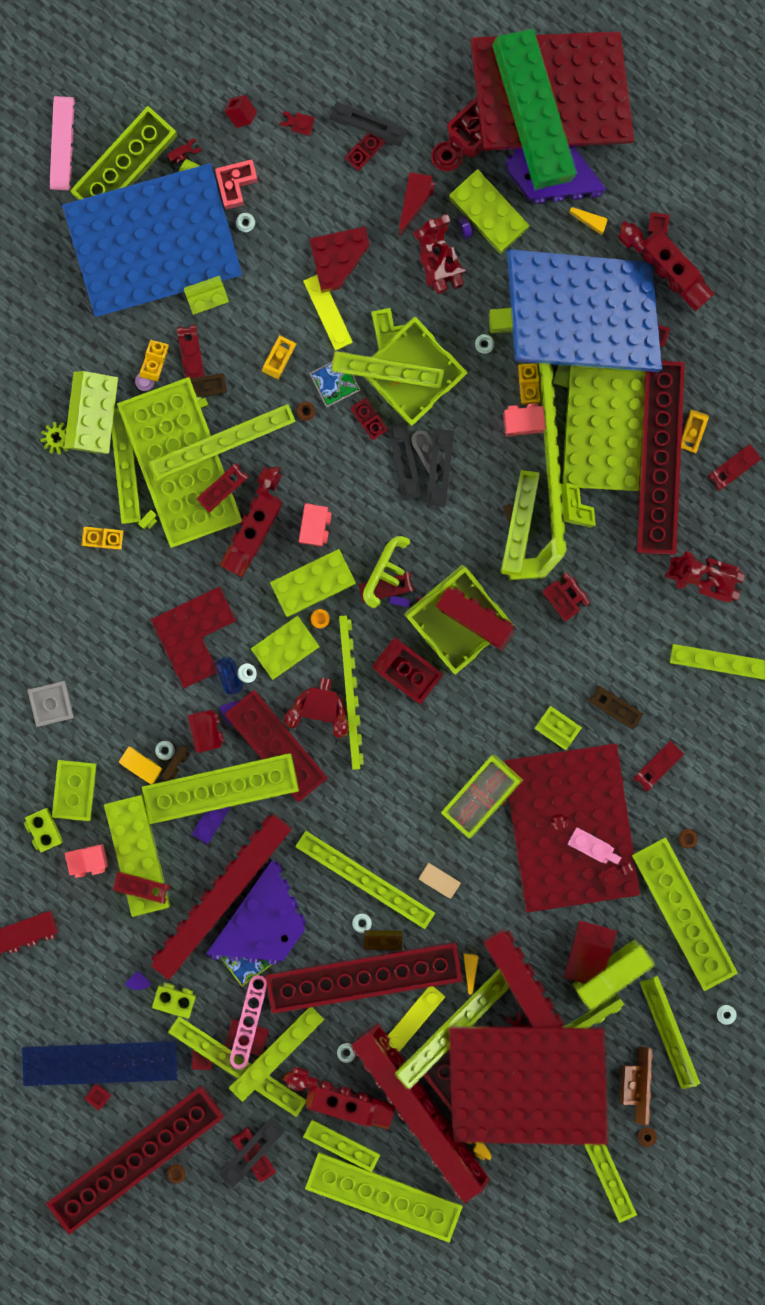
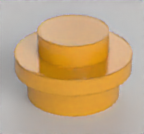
(320, 618)

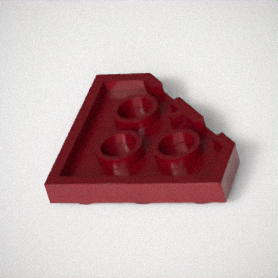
(338, 256)

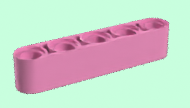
(61, 143)
(248, 1012)

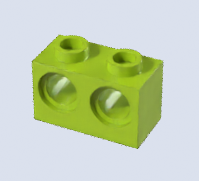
(49, 827)
(173, 1005)

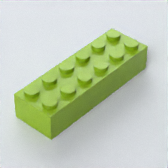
(127, 156)
(135, 848)

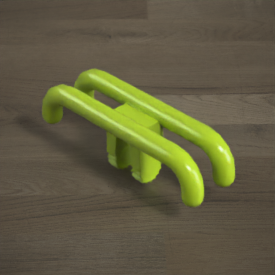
(378, 572)

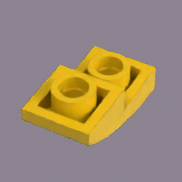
(154, 360)
(529, 383)
(102, 538)
(140, 765)
(481, 1151)

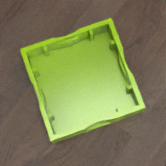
(416, 346)
(446, 637)
(621, 970)

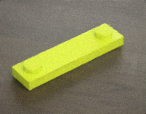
(328, 314)
(415, 1017)

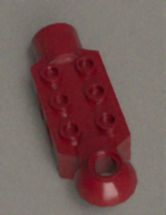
(464, 138)
(688, 284)
(244, 550)
(366, 1112)

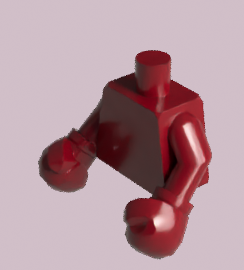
(320, 705)

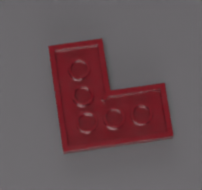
(183, 630)

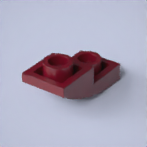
(364, 151)
(368, 418)

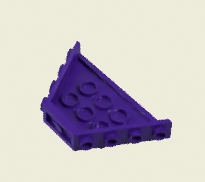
(583, 183)
(261, 921)

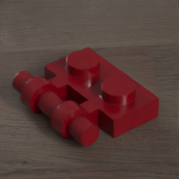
(561, 601)

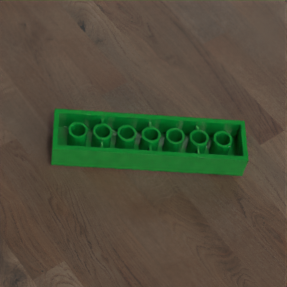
(534, 109)

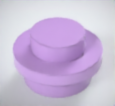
(143, 383)

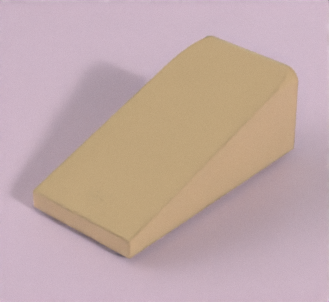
(439, 880)

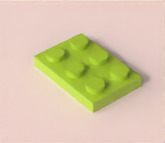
(285, 647)
(74, 790)

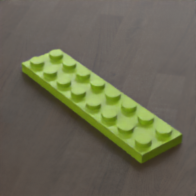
(220, 789)
(684, 914)
(383, 1197)

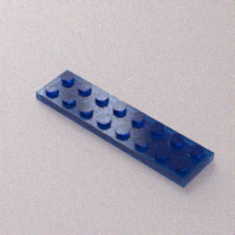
(99, 1063)

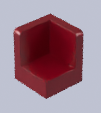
(240, 111)

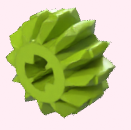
(49, 438)

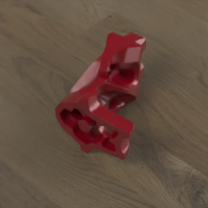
(436, 266)
(689, 571)

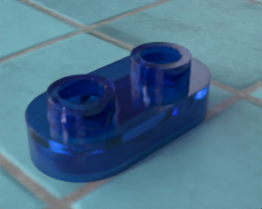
(229, 675)

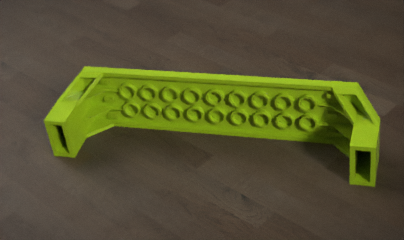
(538, 568)

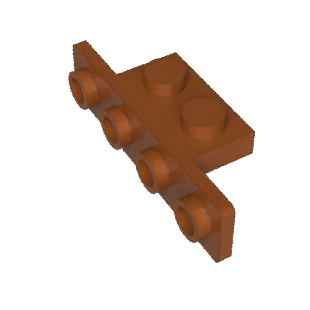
(636, 1085)

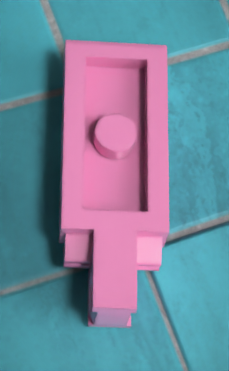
(593, 846)

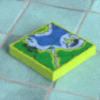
(245, 970)

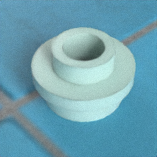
(249, 217)
(484, 337)
(242, 673)
(169, 745)
(366, 918)
(726, 1008)
(346, 1059)

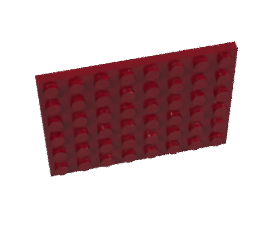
(585, 81)
(589, 791)
(528, 1085)

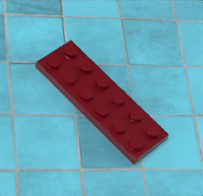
(272, 739)

